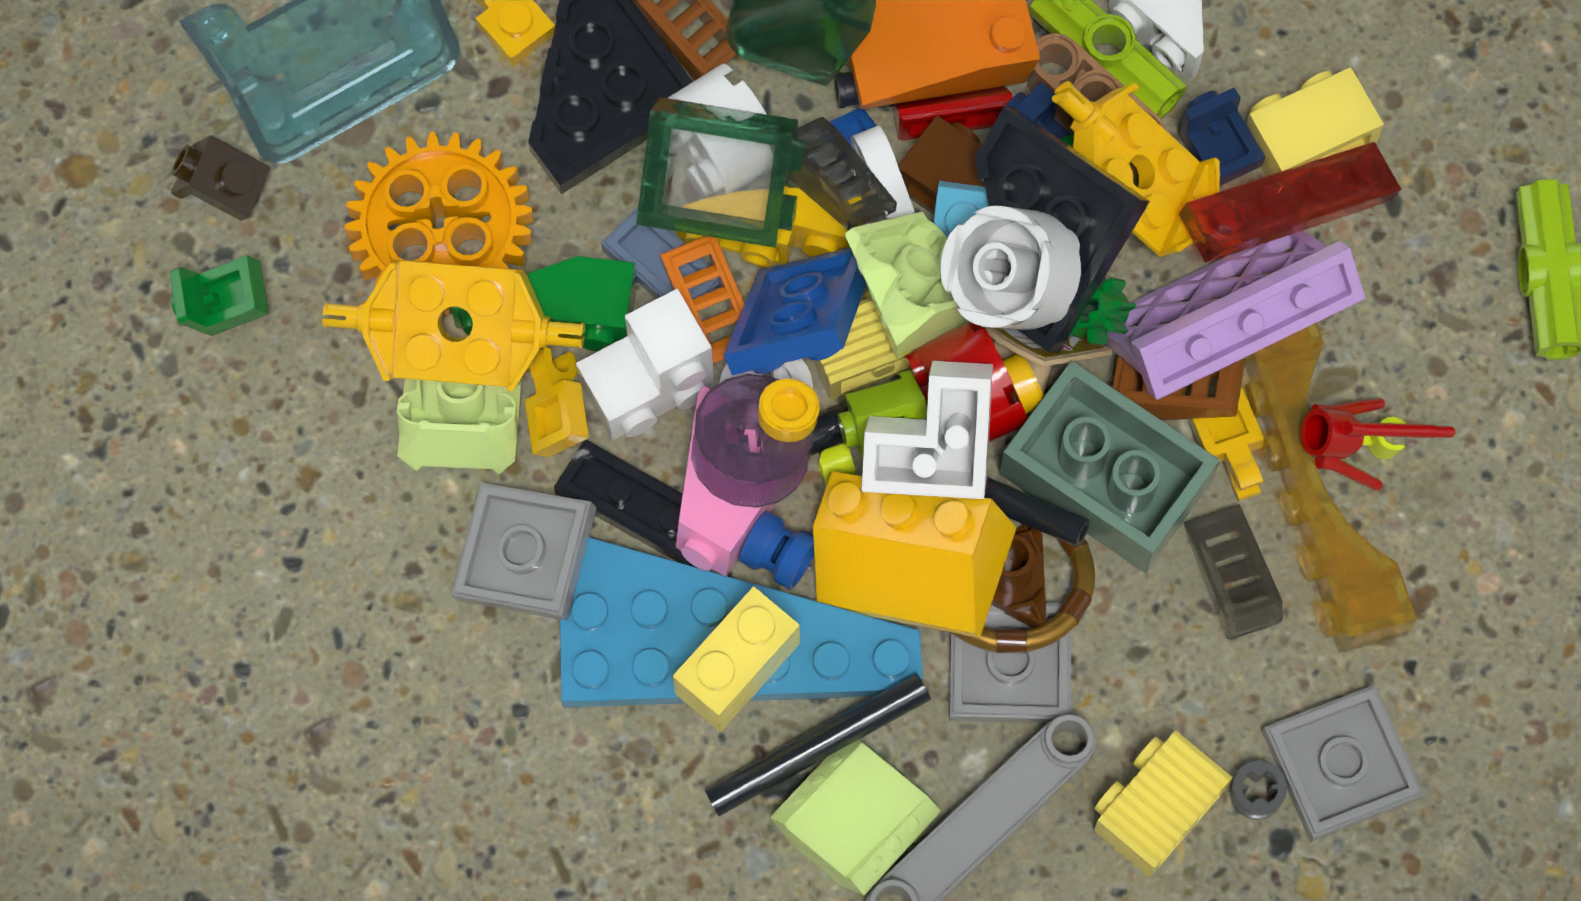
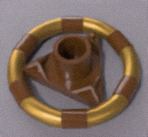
(1022, 596)

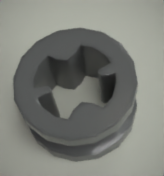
(1260, 807)

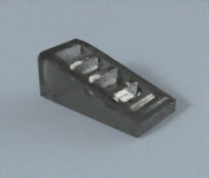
(829, 148)
(1246, 606)

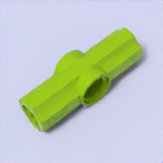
(1092, 26)
(1550, 268)

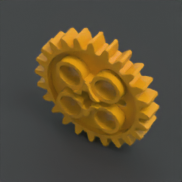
(437, 175)

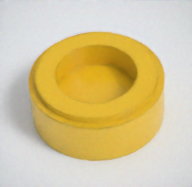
(1025, 384)
(788, 410)

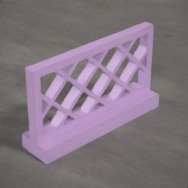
(1249, 316)

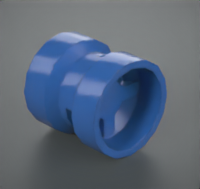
(778, 550)

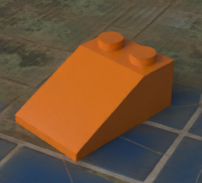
(942, 49)

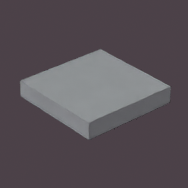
(524, 551)
(1010, 685)
(1343, 763)

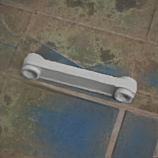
(988, 816)

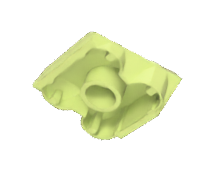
(904, 278)
(457, 425)
(855, 817)

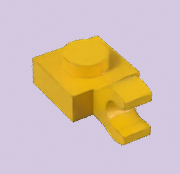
(514, 27)
(557, 409)
(1232, 442)

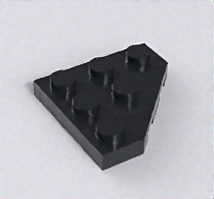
(599, 88)
(1041, 173)

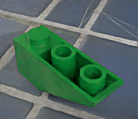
(581, 292)

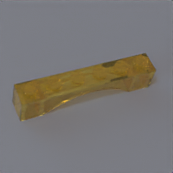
(1356, 582)

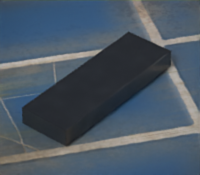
(625, 498)

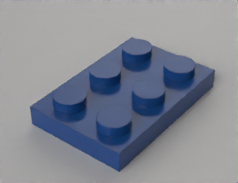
(796, 313)

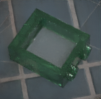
(726, 175)

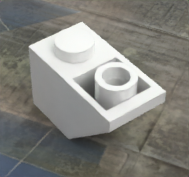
(1169, 28)

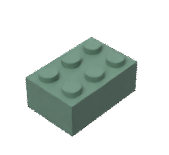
(1110, 465)

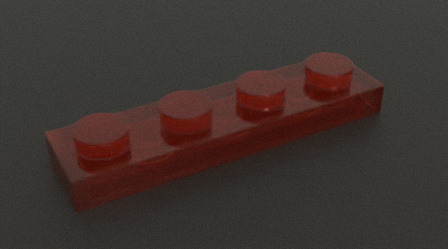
(1289, 202)

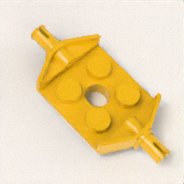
(1121, 132)
(407, 333)

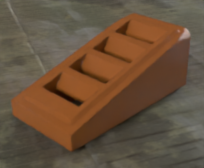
(684, 48)
(1177, 404)

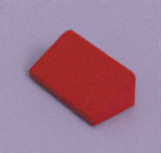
(973, 109)

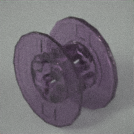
(723, 451)

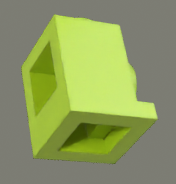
(892, 399)

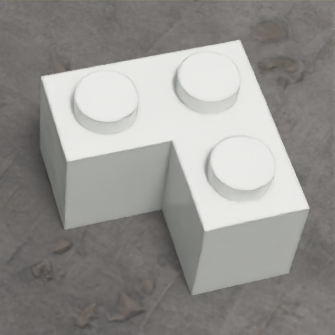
(650, 370)
(936, 454)

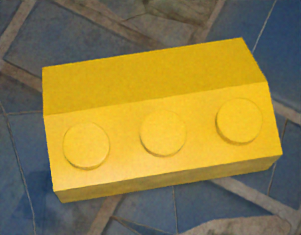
(909, 555)

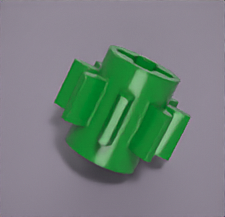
(1111, 313)

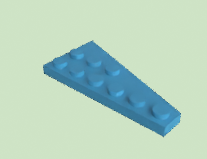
(646, 615)

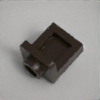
(219, 176)

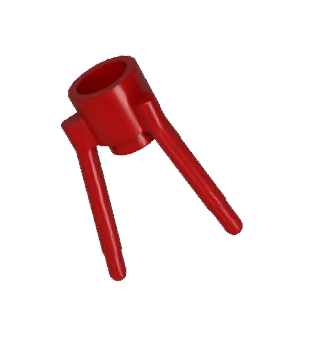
(1335, 434)

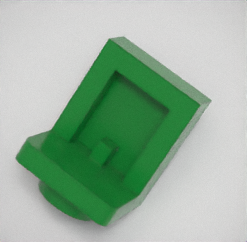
(219, 296)

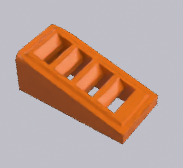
(719, 269)

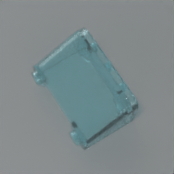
(319, 64)

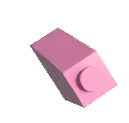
(709, 527)

